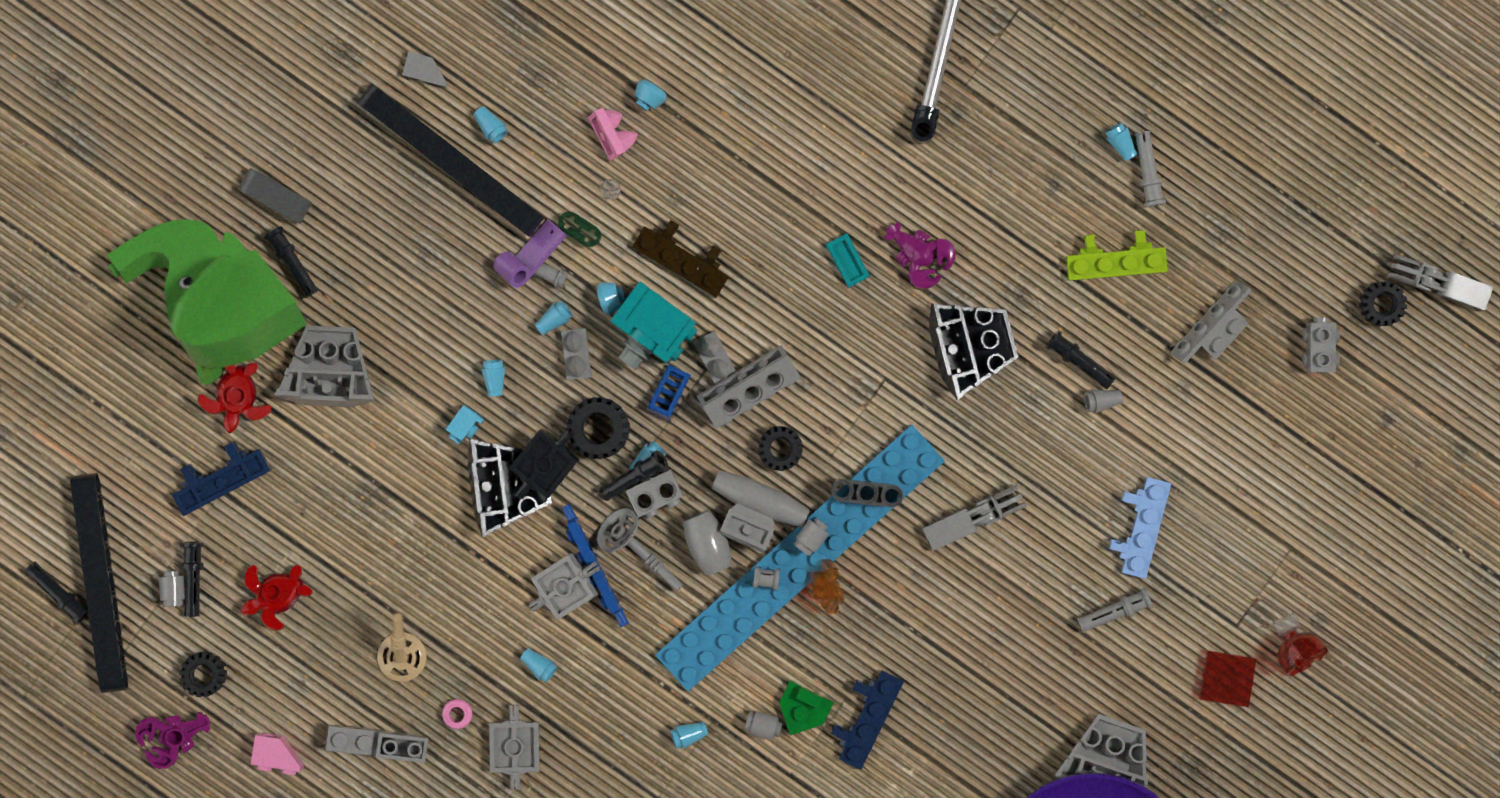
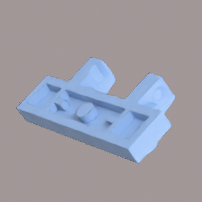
(1140, 545)

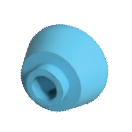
(649, 95)
(610, 296)

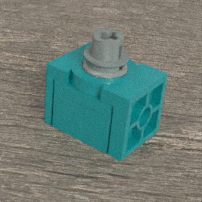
(652, 327)

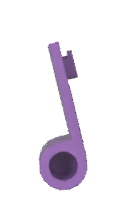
(520, 268)

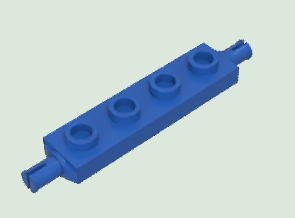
(587, 556)

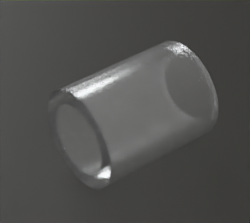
(1286, 624)

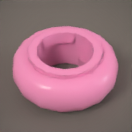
(457, 724)

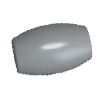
(706, 544)

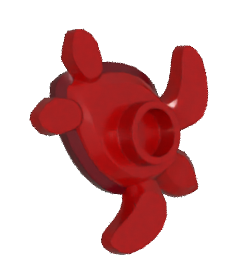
(235, 397)
(273, 595)

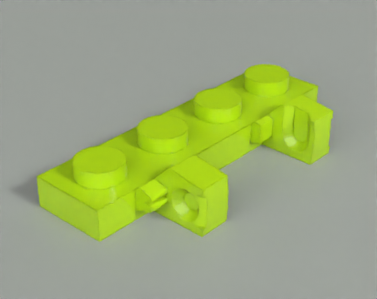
(1137, 260)

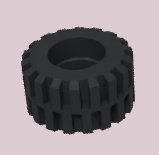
(620, 428)

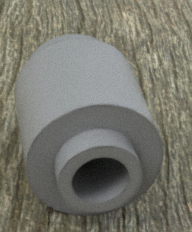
(811, 536)
(172, 588)
(763, 725)

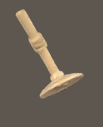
(397, 643)

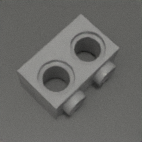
(652, 489)

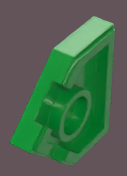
(803, 708)

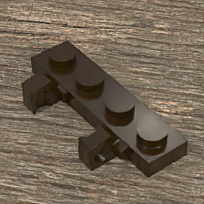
(663, 249)

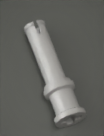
(1150, 181)
(1128, 609)

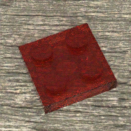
(1227, 678)

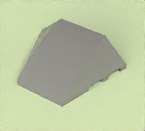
(327, 369)
(1109, 749)

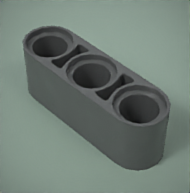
(275, 195)
(879, 493)

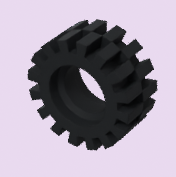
(1396, 296)
(791, 437)
(194, 686)

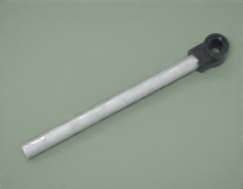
(927, 112)

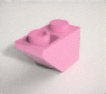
(275, 752)

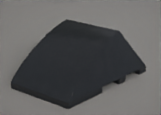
(970, 344)
(494, 487)

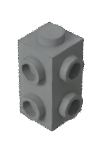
(1320, 346)

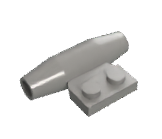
(755, 510)

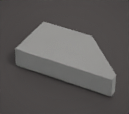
(423, 69)

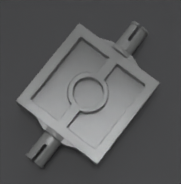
(564, 586)
(514, 747)

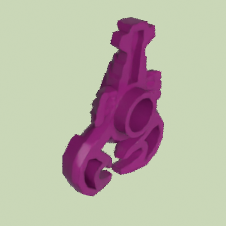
(921, 254)
(171, 735)

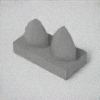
(576, 354)
(714, 357)

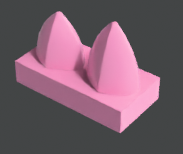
(612, 142)

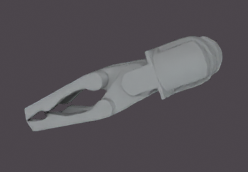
(1452, 285)
(961, 523)

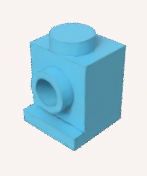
(464, 424)

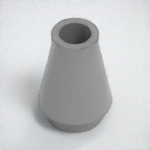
(1100, 400)

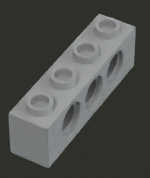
(754, 375)

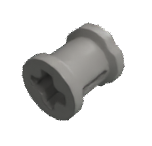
(766, 578)

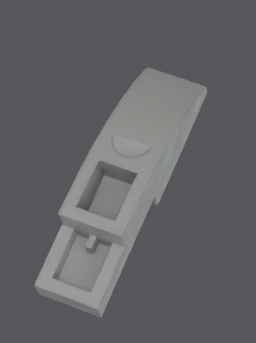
(376, 743)

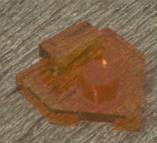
(826, 587)

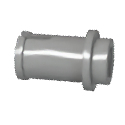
(551, 275)

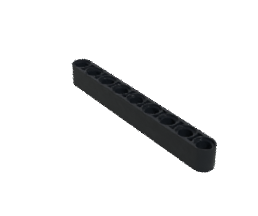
(450, 160)
(99, 583)

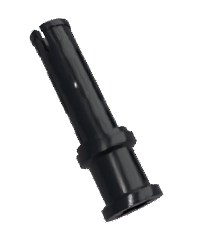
(285, 252)
(1071, 353)
(641, 472)
(192, 566)
(65, 601)

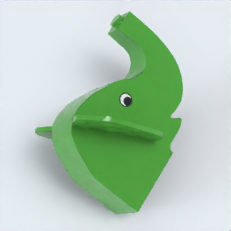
(217, 293)

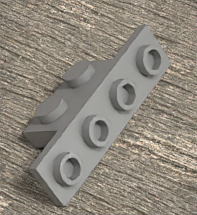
(1217, 327)

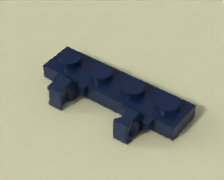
(203, 490)
(879, 701)

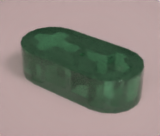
(584, 224)

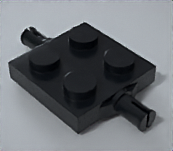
(544, 463)

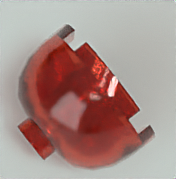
(1300, 651)

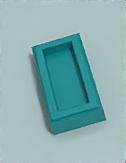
(847, 260)

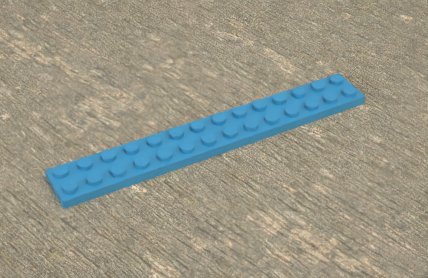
(745, 608)

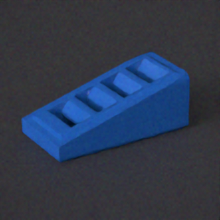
(659, 412)

